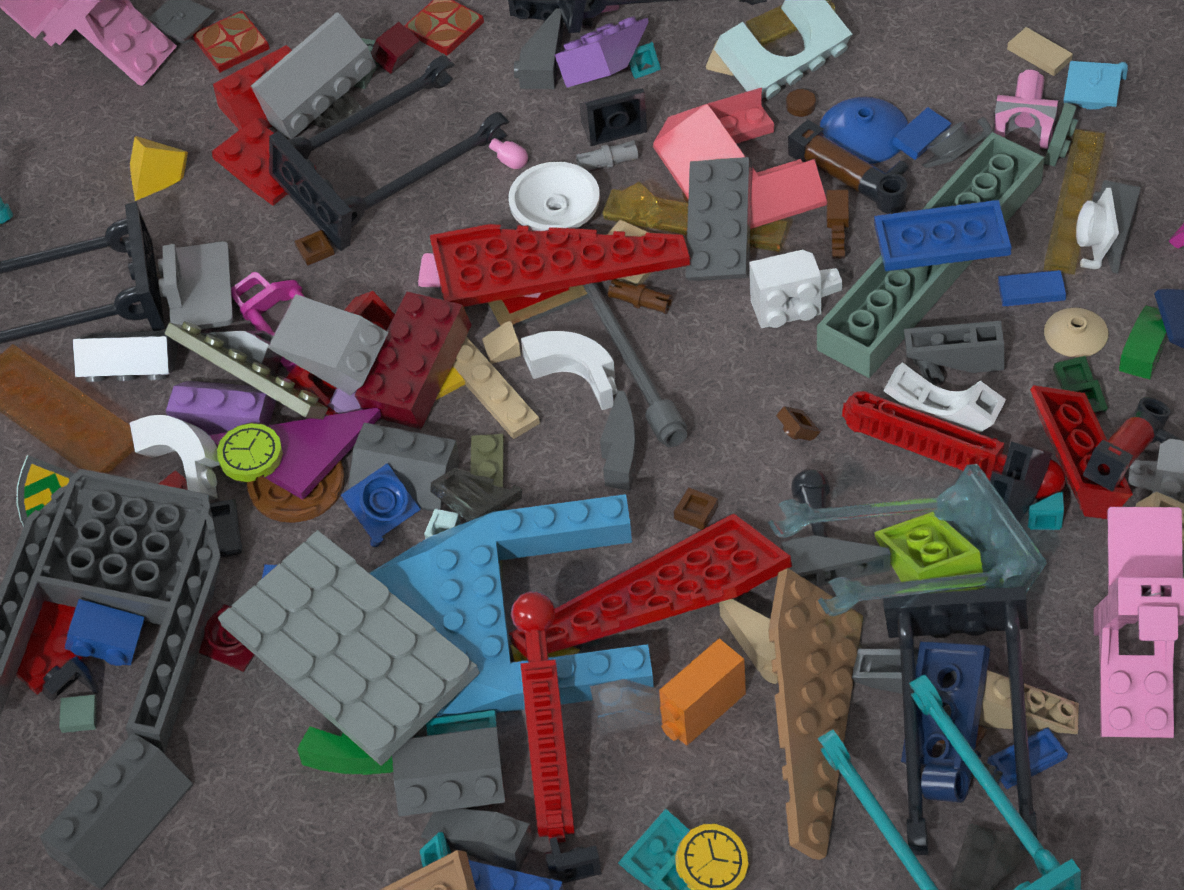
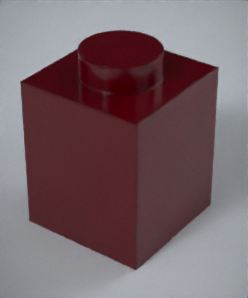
(394, 47)

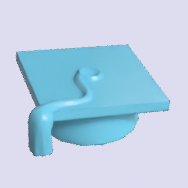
(1094, 84)

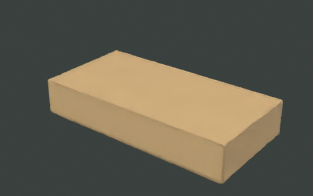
(1039, 51)

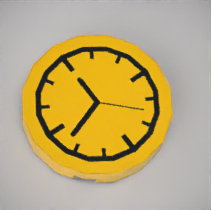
(711, 858)

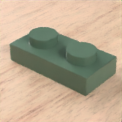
(1065, 126)

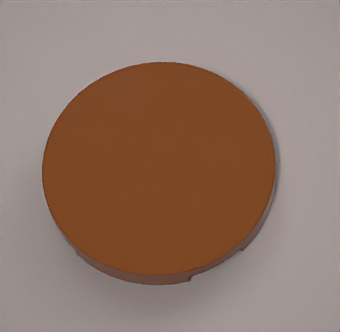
(285, 507)

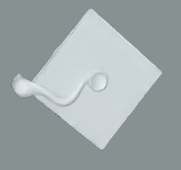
(1097, 228)

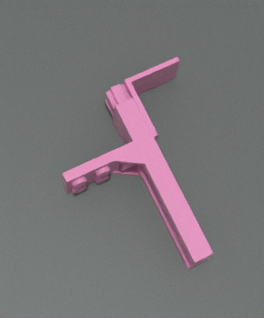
(125, 39)

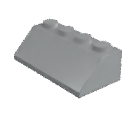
(313, 76)

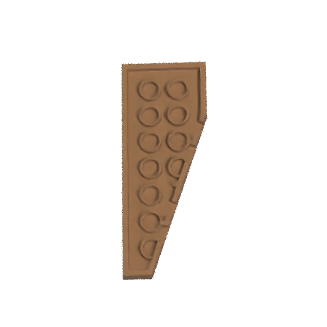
(813, 697)

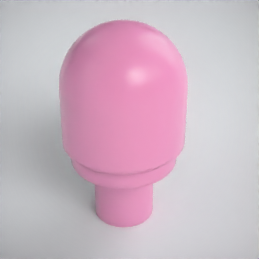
(509, 153)

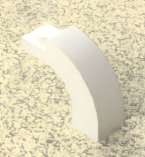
(572, 353)
(970, 409)
(164, 434)

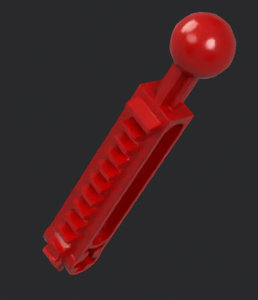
(935, 438)
(533, 615)

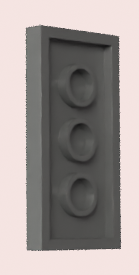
(719, 219)

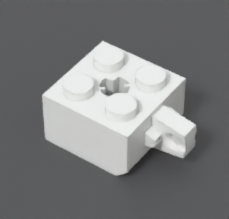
(789, 288)

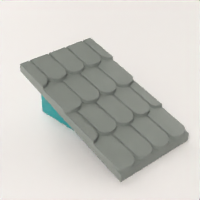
(349, 646)

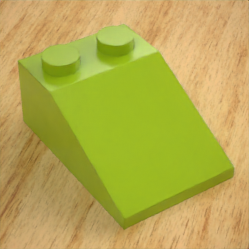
(928, 550)

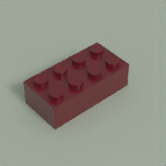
(414, 359)

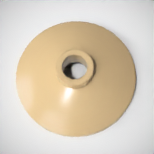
(1072, 340)

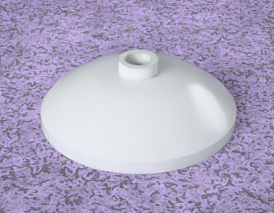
(552, 187)

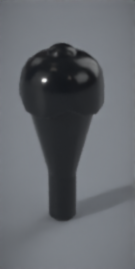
(812, 488)

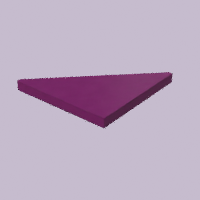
(314, 447)

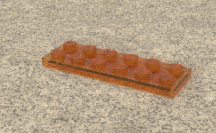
(61, 414)

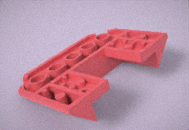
(713, 134)

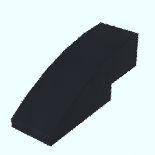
(1021, 477)

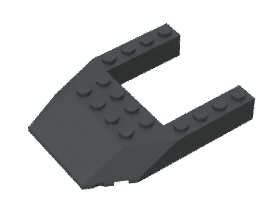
(125, 549)

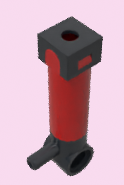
(1117, 454)

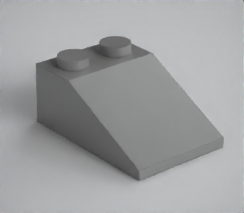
(328, 342)

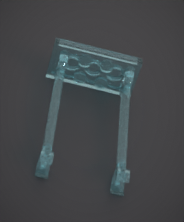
(969, 507)

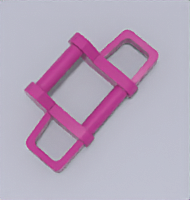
(263, 301)

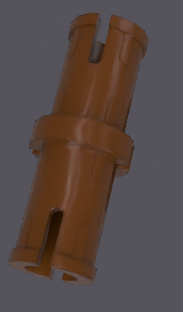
(640, 296)

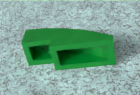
(1144, 344)
(337, 754)

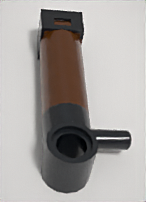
(885, 189)

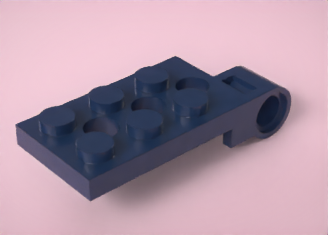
(948, 776)

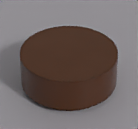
(800, 102)

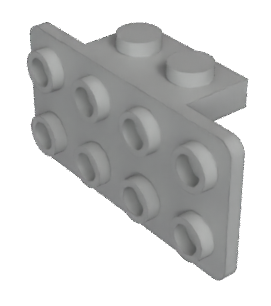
(197, 284)

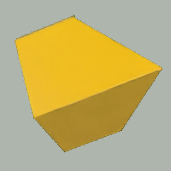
(155, 166)

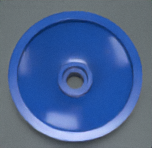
(864, 127)

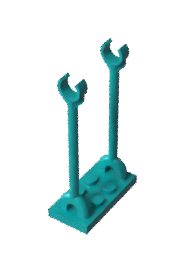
(929, 702)

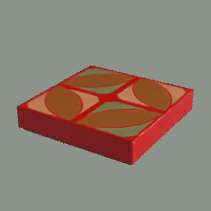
(444, 25)
(231, 41)

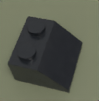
(614, 116)

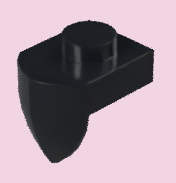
(60, 678)

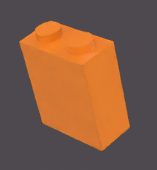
(702, 692)

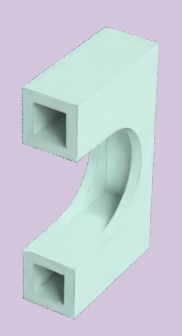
(756, 67)

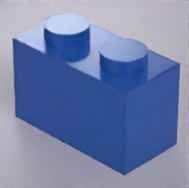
(104, 633)

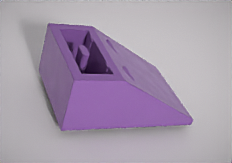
(600, 52)

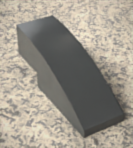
(619, 445)
(882, 669)

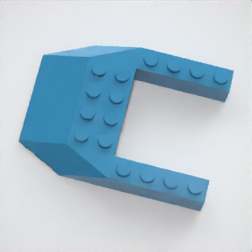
(459, 590)

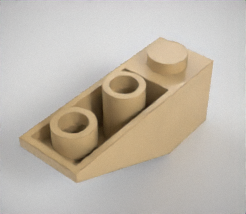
(1042, 707)

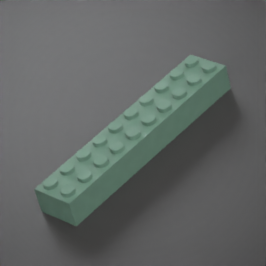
(883, 303)

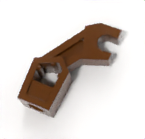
(837, 220)

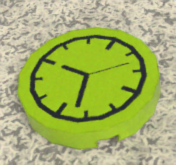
(249, 452)

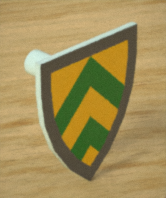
(37, 484)

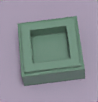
(78, 713)

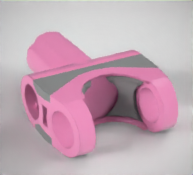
(1027, 109)

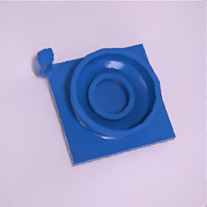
(380, 503)

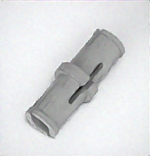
(607, 156)

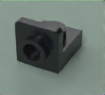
(573, 865)

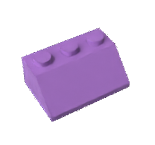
(219, 406)

